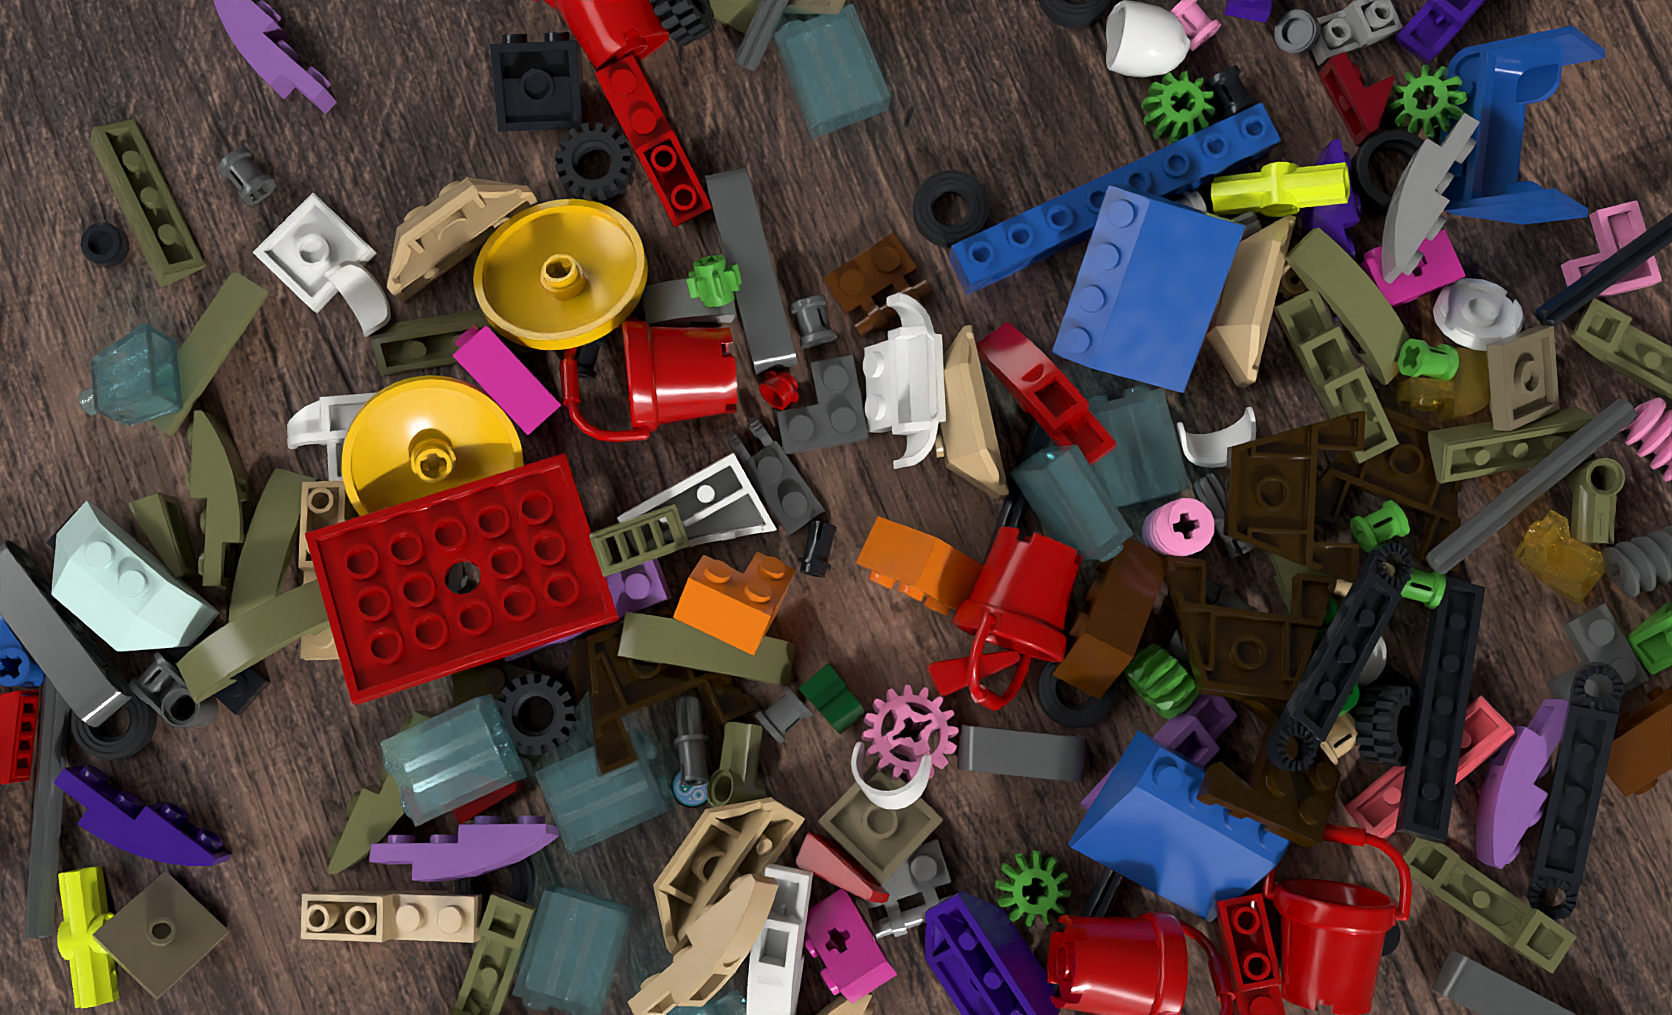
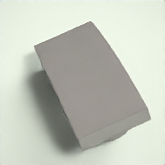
(1355, 28)
(671, 306)

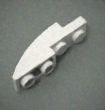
(777, 952)

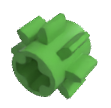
(713, 281)

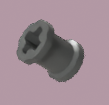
(246, 176)
(813, 321)
(783, 714)

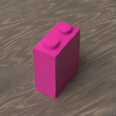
(505, 377)

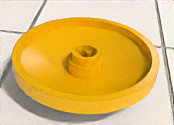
(560, 274)
(425, 440)

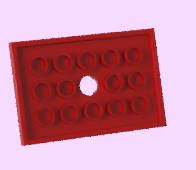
(390, 567)

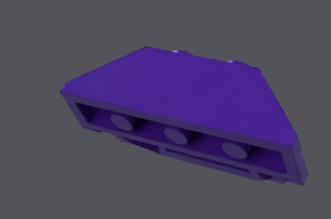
(984, 960)

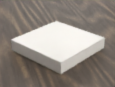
(310, 245)

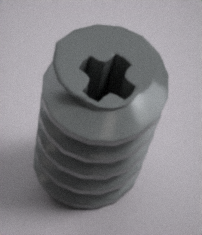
(1640, 562)

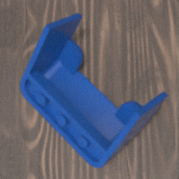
(1498, 85)

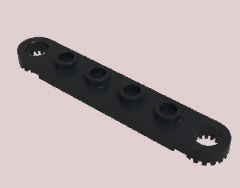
(1340, 657)
(1575, 790)

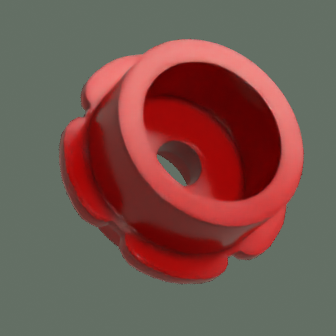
(779, 389)

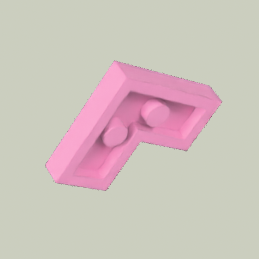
(1613, 230)

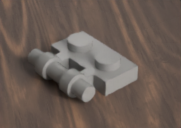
(918, 874)

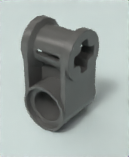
(167, 693)

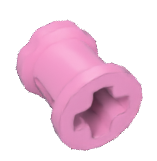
(1196, 22)

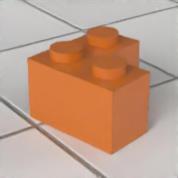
(919, 565)
(733, 603)

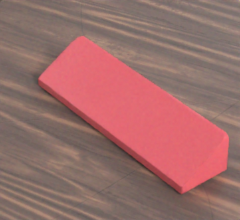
(1379, 803)

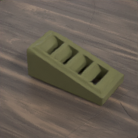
(166, 529)
(603, 553)

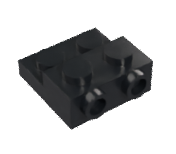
(538, 82)

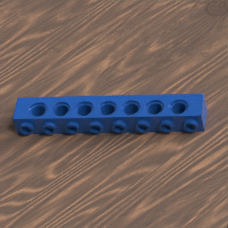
(1073, 215)

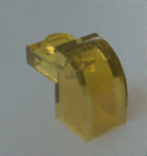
(1456, 398)
(1559, 559)

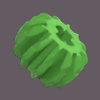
(1444, 92)
(1168, 95)
(1161, 681)
(1042, 900)

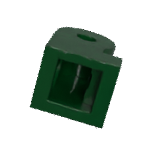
(833, 699)

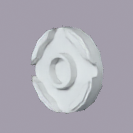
(1477, 313)

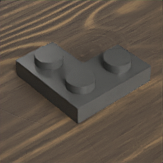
(837, 416)
(1598, 639)

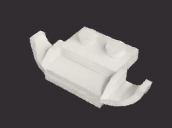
(906, 381)
(326, 424)

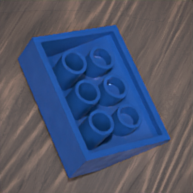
(1147, 288)
(1167, 839)

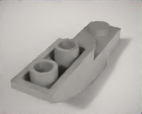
(1418, 199)

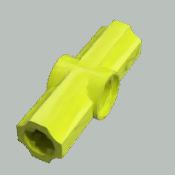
(1281, 189)
(84, 913)

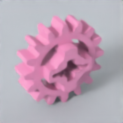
(902, 715)

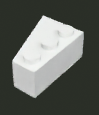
(711, 504)

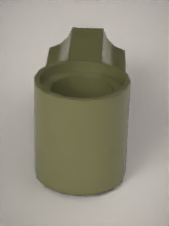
(1595, 507)
(738, 770)

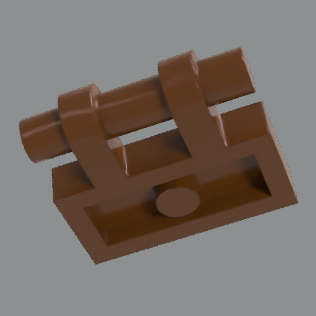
(868, 276)

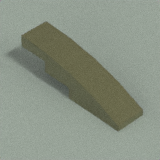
(1333, 370)

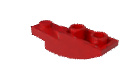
(653, 140)
(1044, 392)
(1250, 955)

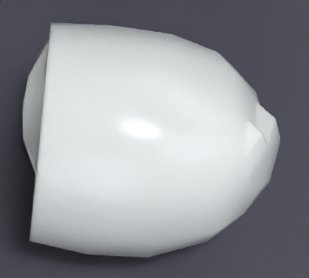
(1150, 40)

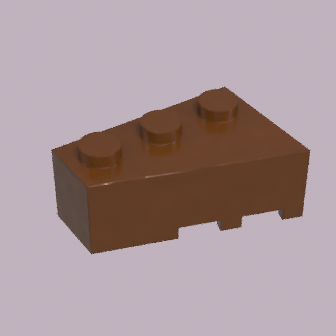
(1113, 618)
(1642, 745)

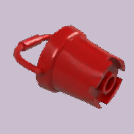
(613, 28)
(669, 378)
(1019, 605)
(1336, 930)
(1129, 965)

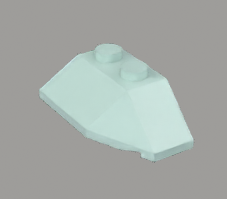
(123, 587)

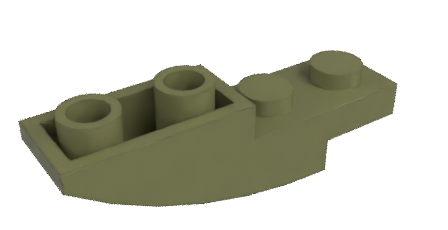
(222, 482)
(372, 815)

